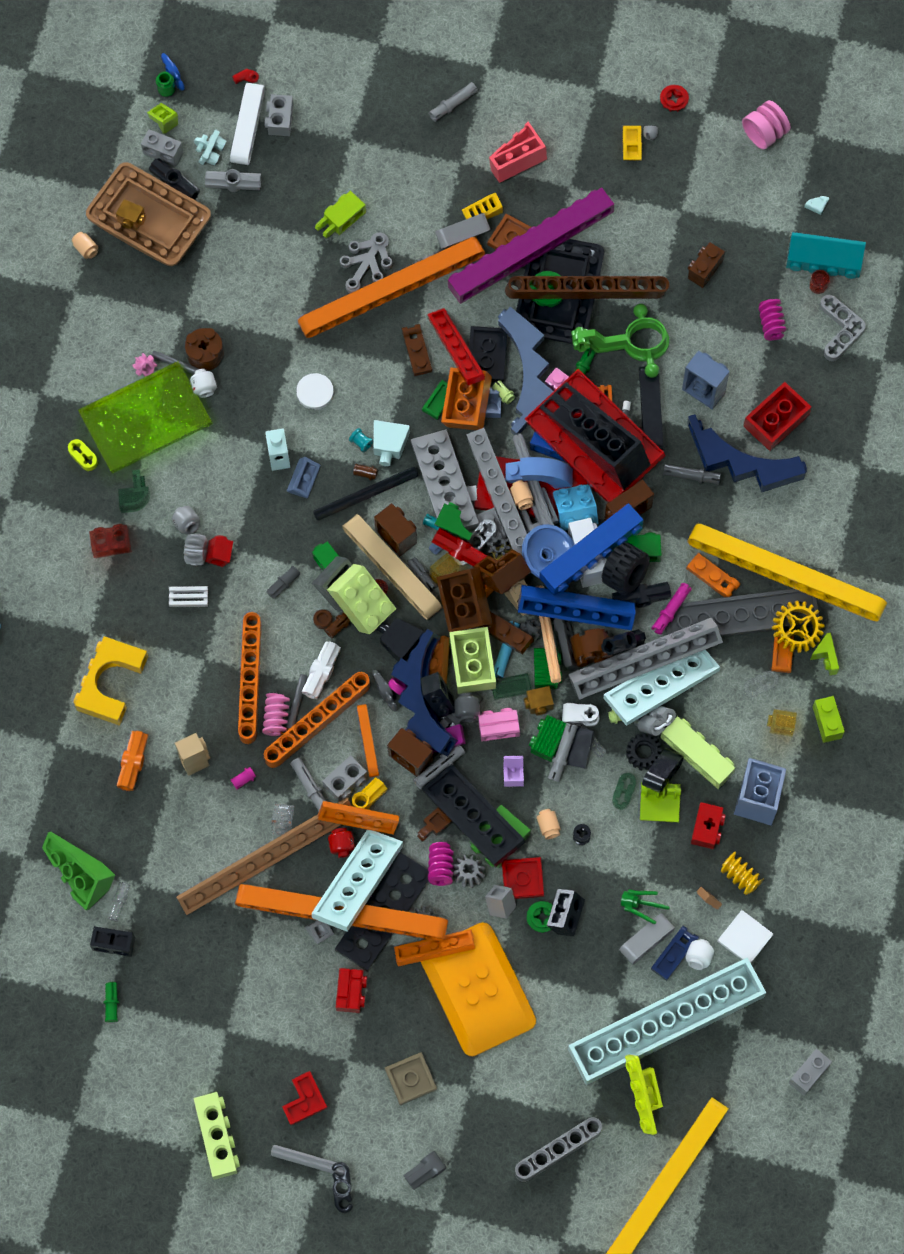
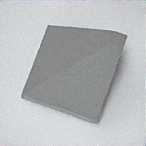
(319, 931)

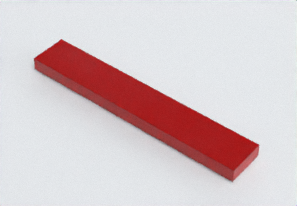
(456, 347)

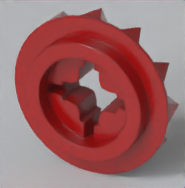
(679, 92)

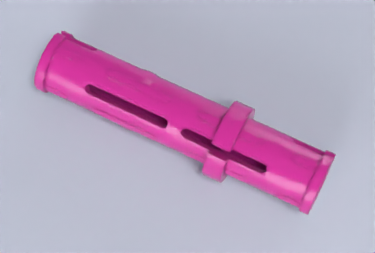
(668, 613)

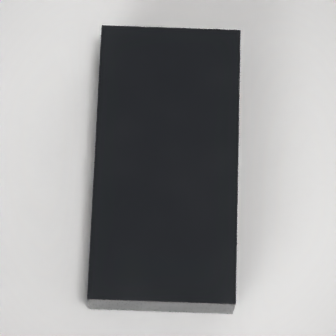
(580, 748)

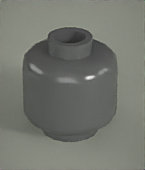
(467, 707)

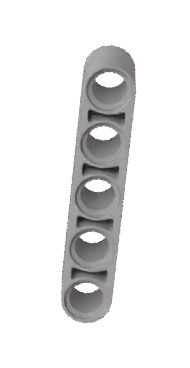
(565, 1142)

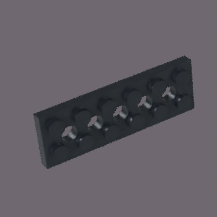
(472, 827)
(380, 898)

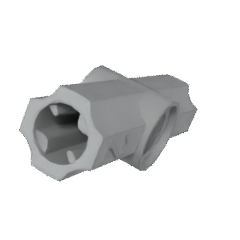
(244, 181)

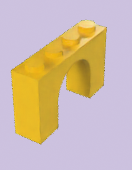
(109, 654)

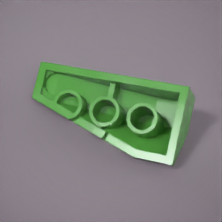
(84, 873)

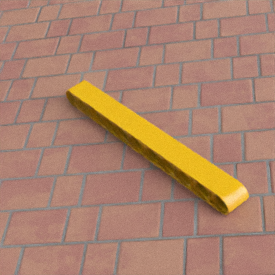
(787, 572)
(669, 1178)

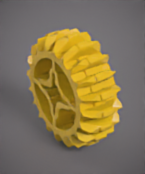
(792, 619)

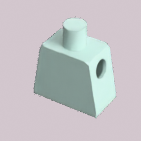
(389, 440)
(277, 447)

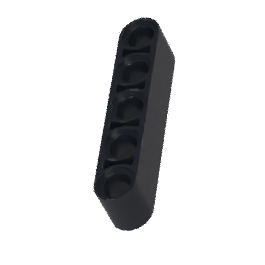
(651, 407)

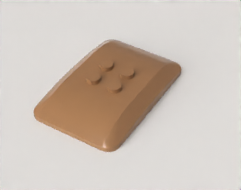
(171, 216)

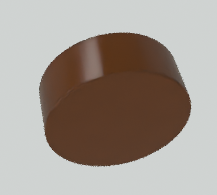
(322, 619)

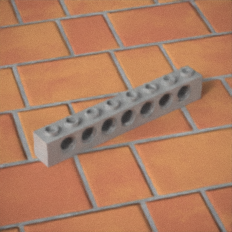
(497, 488)
(645, 658)

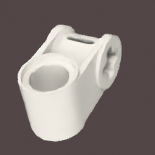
(578, 714)

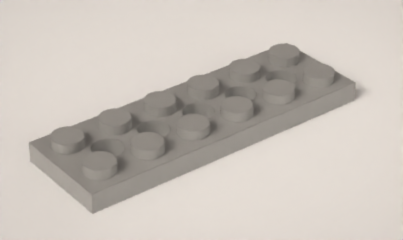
(451, 472)

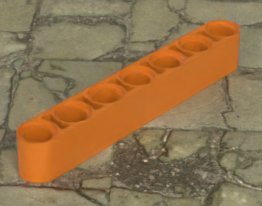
(247, 668)
(319, 711)

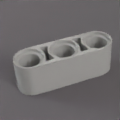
(462, 230)
(646, 939)

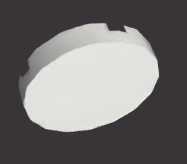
(315, 391)

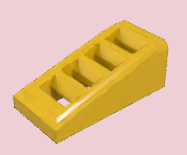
(493, 198)

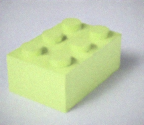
(361, 599)
(472, 660)

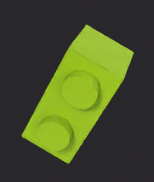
(828, 719)

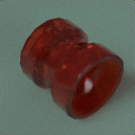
(819, 277)

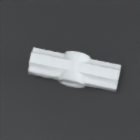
(321, 670)

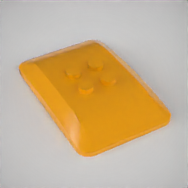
(480, 994)

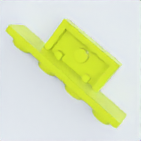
(645, 1091)

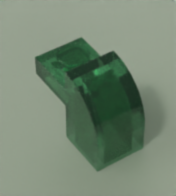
(134, 498)

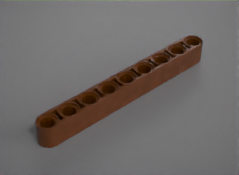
(580, 292)

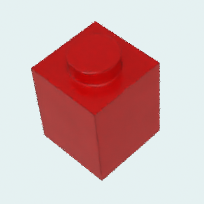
(219, 551)

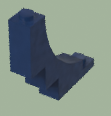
(718, 454)

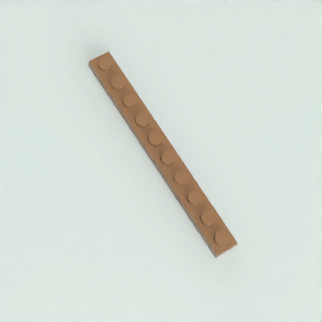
(255, 862)

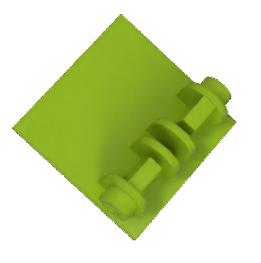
(660, 806)

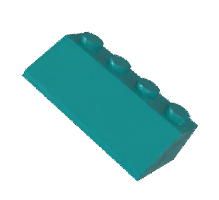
(825, 253)

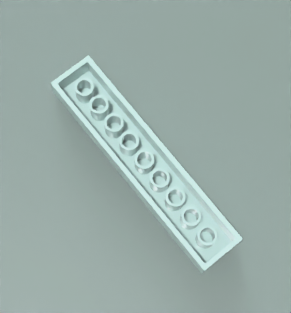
(667, 1020)

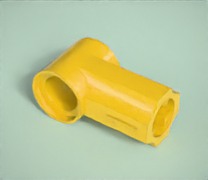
(369, 794)

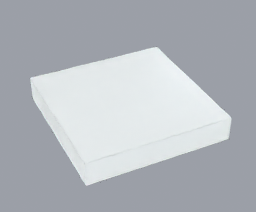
(745, 937)

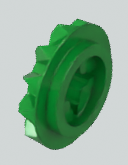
(535, 911)

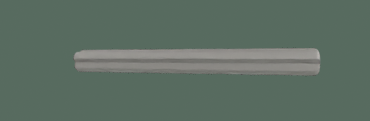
(534, 485)

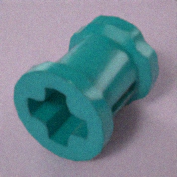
(361, 440)

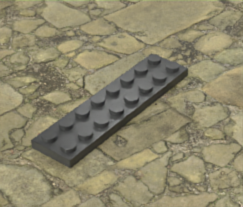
(741, 613)

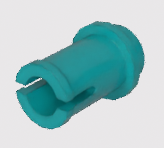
(430, 521)

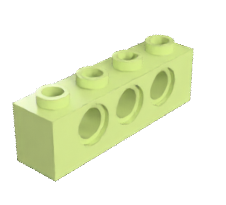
(204, 1105)

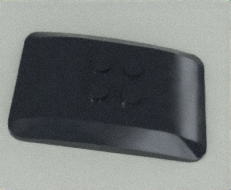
(566, 259)

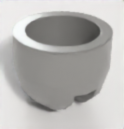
(650, 132)

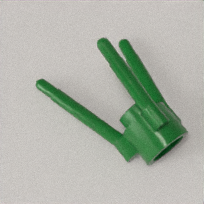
(630, 900)

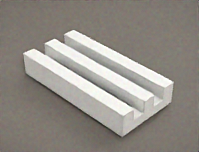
(172, 596)

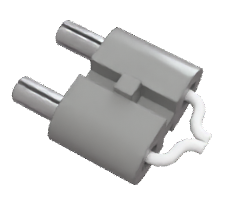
(656, 721)

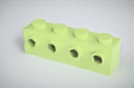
(698, 752)

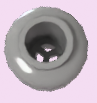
(185, 520)

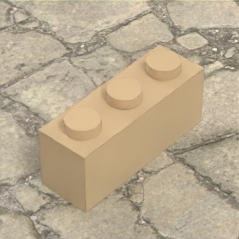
(193, 753)

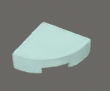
(817, 204)

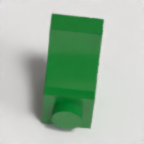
(450, 521)

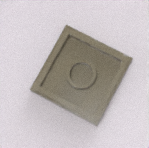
(410, 1078)

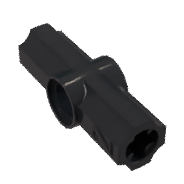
(167, 173)
(646, 595)
(623, 642)

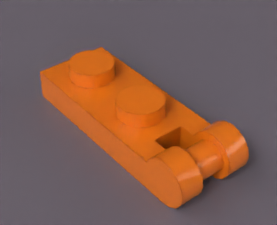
(712, 575)

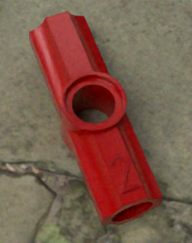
(458, 547)

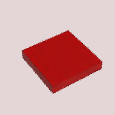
(523, 877)

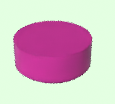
(397, 685)

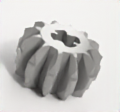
(195, 549)
(477, 871)

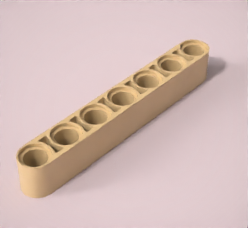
(392, 567)

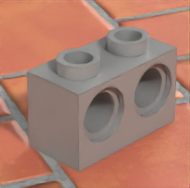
(281, 115)
(162, 147)
(340, 775)
(810, 1072)

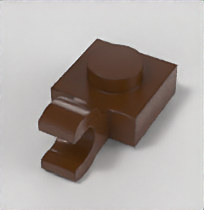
(435, 823)

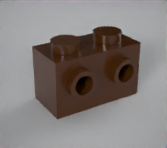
(706, 264)

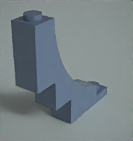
(526, 340)

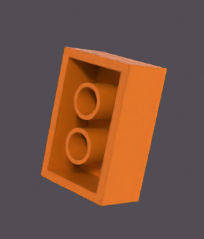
(465, 404)

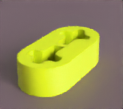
(79, 458)

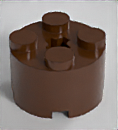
(204, 339)
(588, 647)

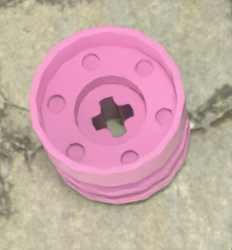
(766, 124)

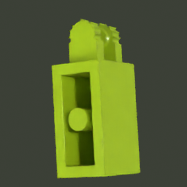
(342, 214)

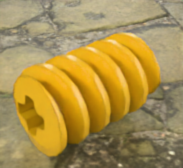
(740, 874)

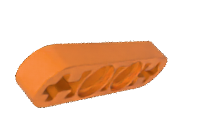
(367, 740)

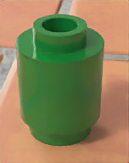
(165, 84)

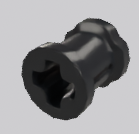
(586, 838)

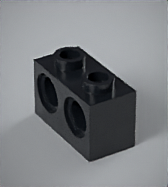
(438, 695)
(565, 912)
(112, 941)

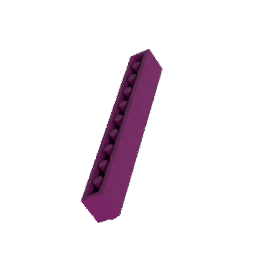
(530, 245)

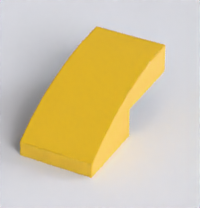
(632, 143)

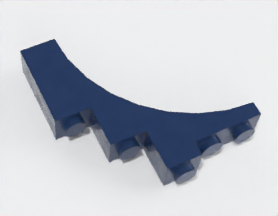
(424, 722)

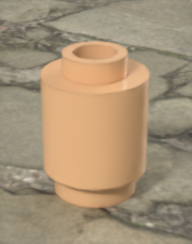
(85, 245)
(522, 495)
(548, 824)

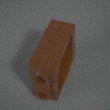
(638, 496)

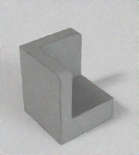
(500, 901)

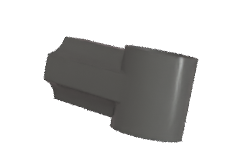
(428, 1168)

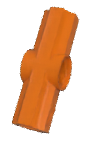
(132, 760)

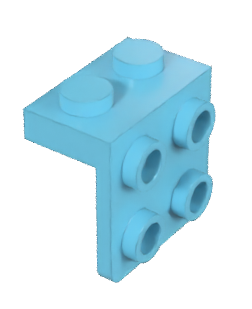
(575, 505)

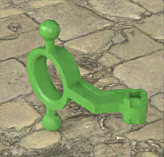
(592, 339)

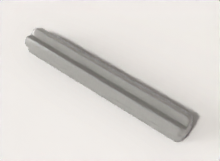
(305, 1159)

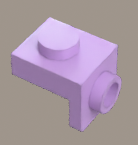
(513, 771)

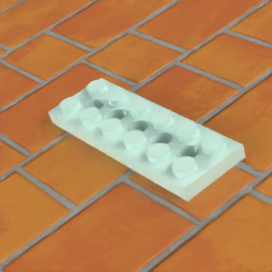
(660, 693)
(361, 890)

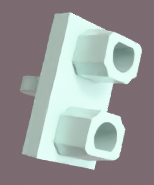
(214, 141)

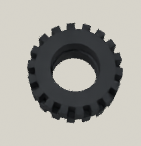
(625, 568)

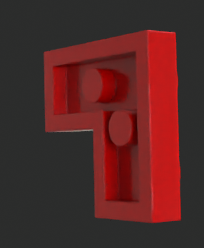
(310, 1100)

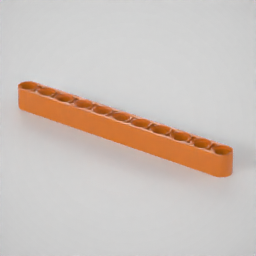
(391, 287)
(370, 916)

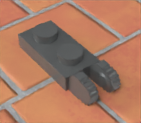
(565, 633)

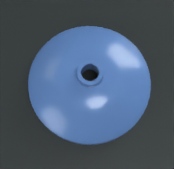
(546, 540)

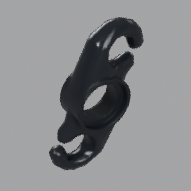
(338, 1197)

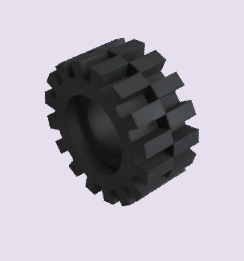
(638, 741)

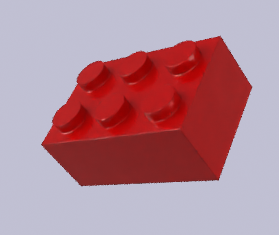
(777, 416)

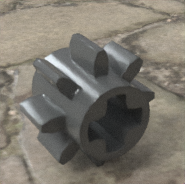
(494, 542)
(533, 628)

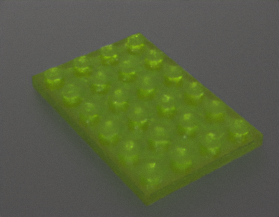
(144, 417)

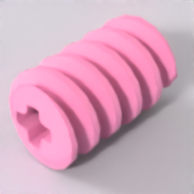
(275, 714)

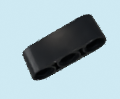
(662, 770)

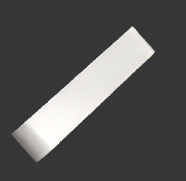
(247, 124)

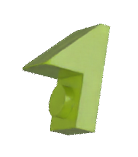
(164, 116)
(826, 650)

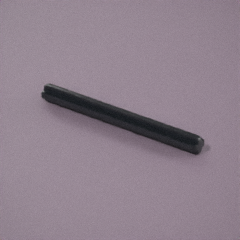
(365, 493)

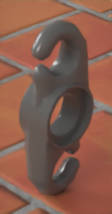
(384, 690)

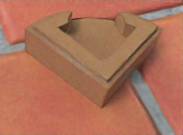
(708, 898)

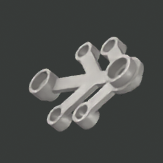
(367, 259)

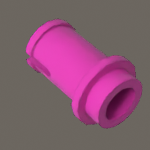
(243, 778)

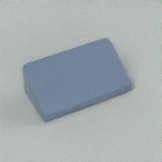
(303, 477)

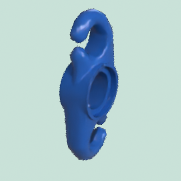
(172, 69)

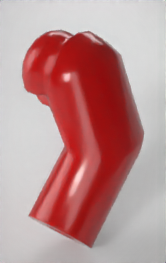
(247, 75)

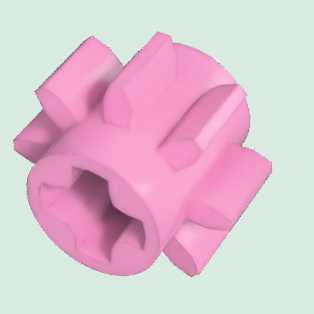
(144, 365)

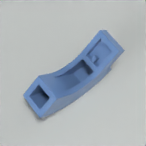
(540, 469)

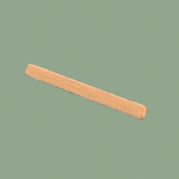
(550, 648)

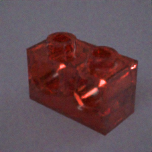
(110, 546)

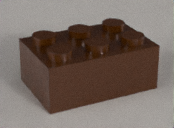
(464, 600)

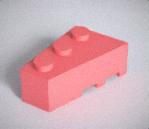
(518, 154)

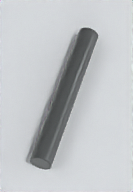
(169, 360)
(296, 701)

